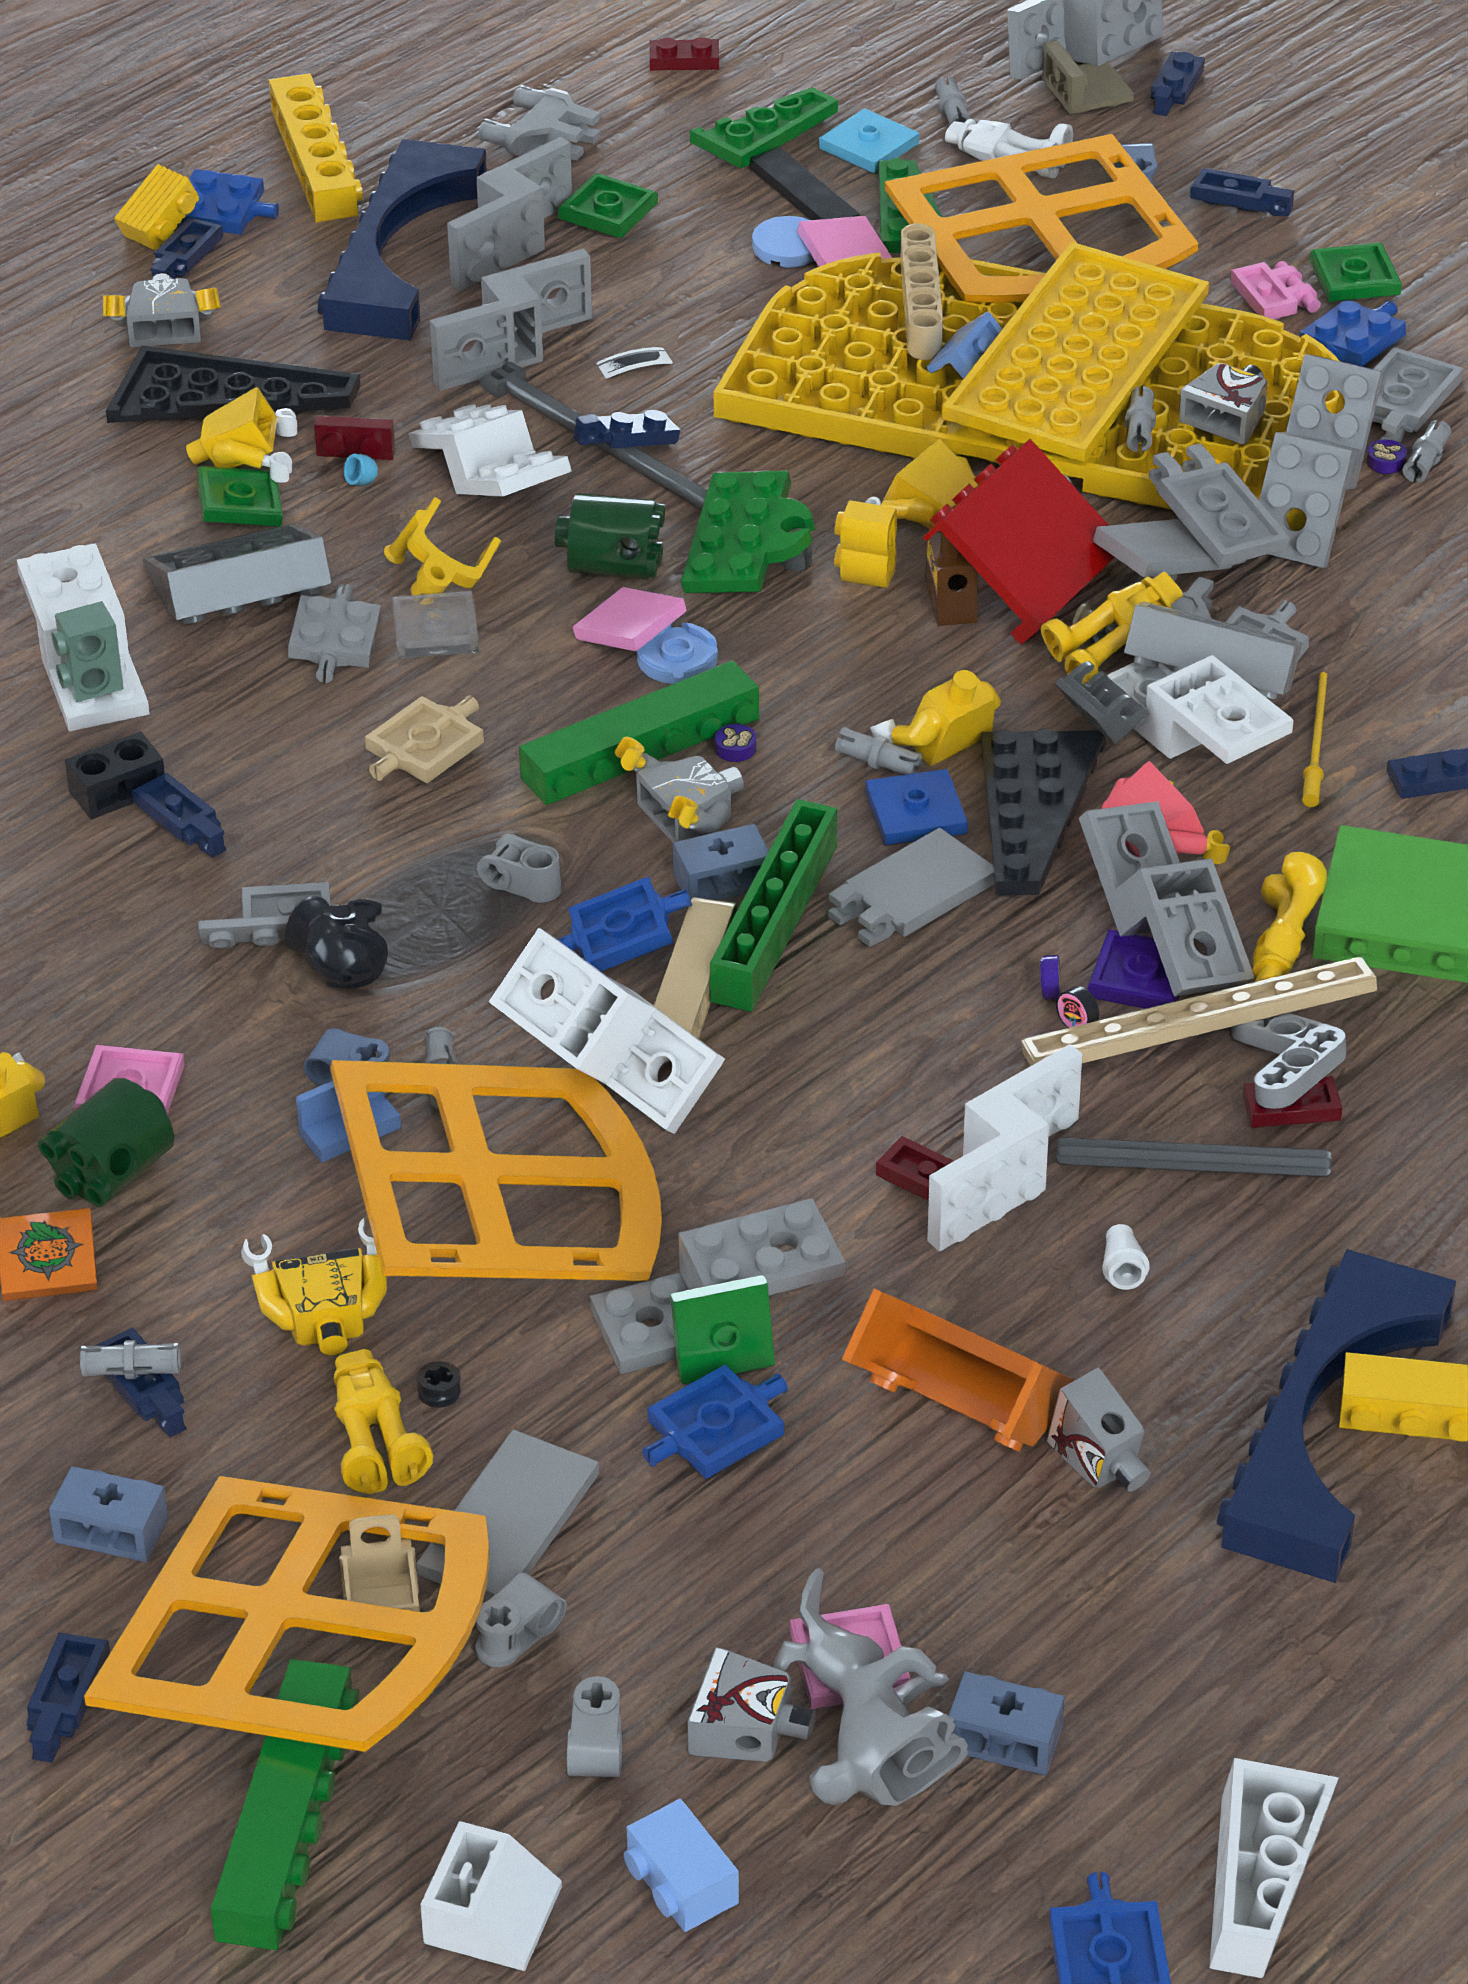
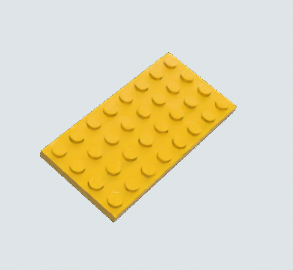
(1076, 351)

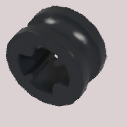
(446, 1392)

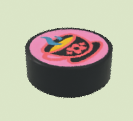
(1077, 1007)

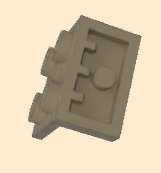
(1084, 85)

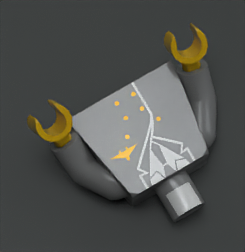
(162, 311)
(682, 795)

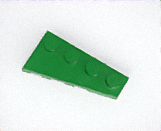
(765, 127)
(890, 217)

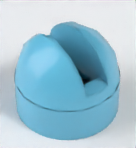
(360, 470)

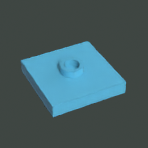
(867, 139)

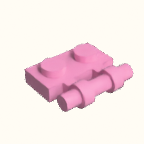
(1274, 291)

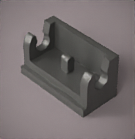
(1102, 702)

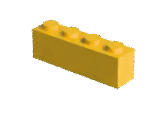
(1405, 1396)

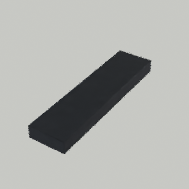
(800, 186)

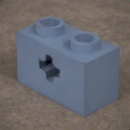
(719, 862)
(109, 1514)
(1008, 1722)

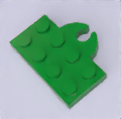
(744, 531)

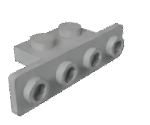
(264, 915)

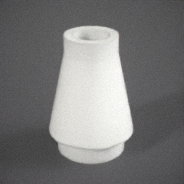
(1124, 1260)

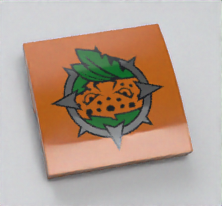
(47, 1254)

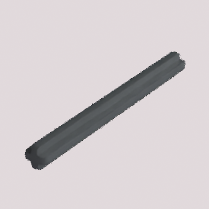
(1193, 1157)

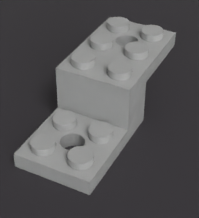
(1085, 28)
(509, 213)
(511, 318)
(1319, 454)
(1166, 898)
(715, 1256)

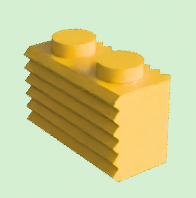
(157, 207)

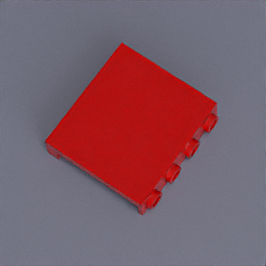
(1026, 535)

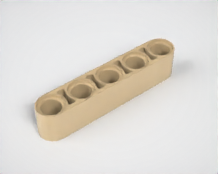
(921, 291)
(686, 984)

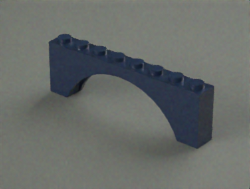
(363, 292)
(1279, 1501)

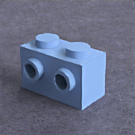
(681, 1865)

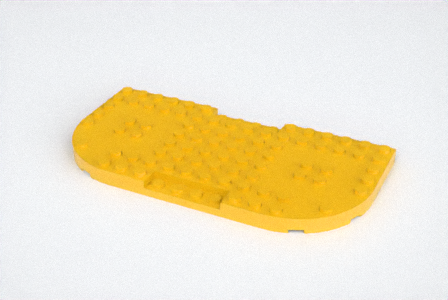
(838, 369)

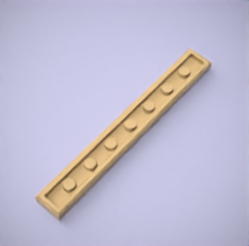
(1207, 1012)

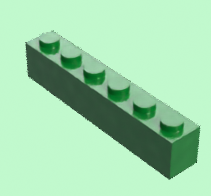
(660, 721)
(773, 905)
(280, 1818)

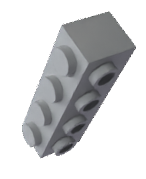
(1186, 638)

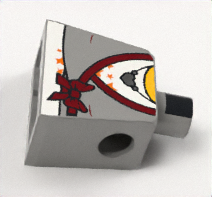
(1225, 401)
(1098, 1433)
(744, 1710)

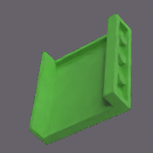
(1396, 904)

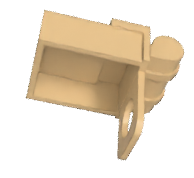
(382, 1570)

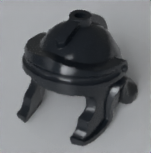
(338, 940)

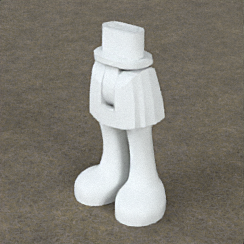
(997, 139)

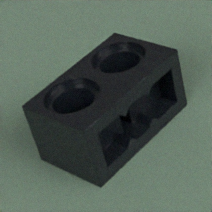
(106, 775)

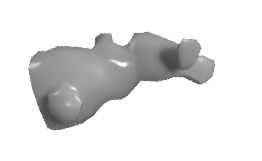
(880, 1743)

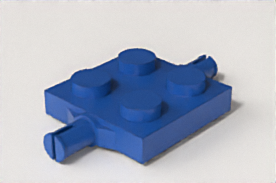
(229, 200)
(1357, 332)
(623, 923)
(715, 1421)
(1108, 1940)

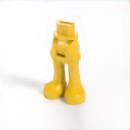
(1118, 608)
(1293, 898)
(369, 1399)

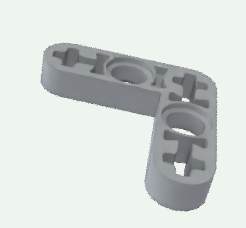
(1299, 1061)

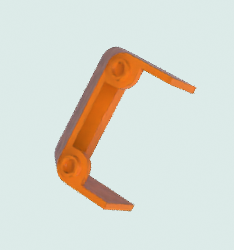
(955, 1369)

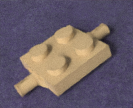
(424, 739)

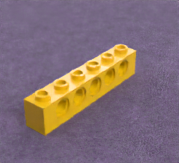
(315, 147)

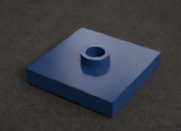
(915, 806)

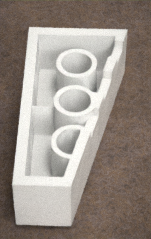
(1263, 1849)

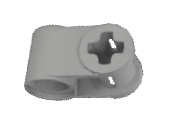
(526, 868)
(516, 1620)
(595, 1730)

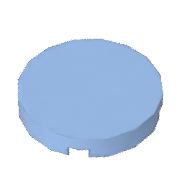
(780, 242)
(678, 653)

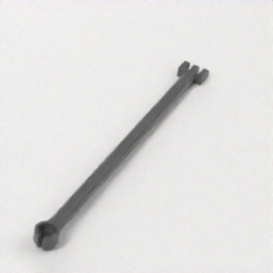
(512, 380)

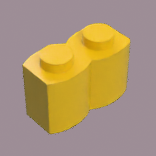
(866, 543)

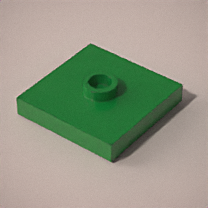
(608, 205)
(1355, 272)
(239, 496)
(722, 1327)

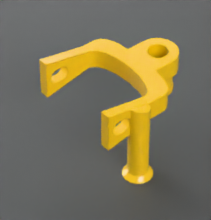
(437, 567)

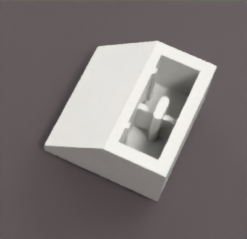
(488, 1898)

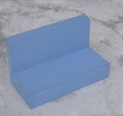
(967, 345)
(323, 1125)

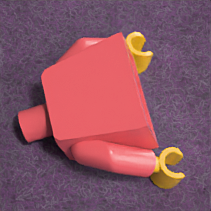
(1180, 816)

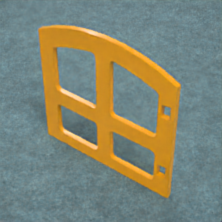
(1037, 211)
(481, 1171)
(283, 1604)

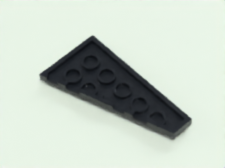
(195, 384)
(1031, 798)

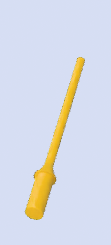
(1313, 773)

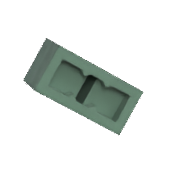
(88, 651)

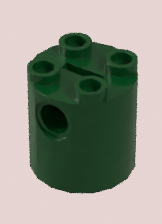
(612, 536)
(108, 1141)

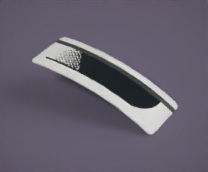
(633, 359)

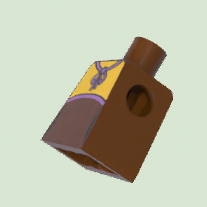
(947, 564)

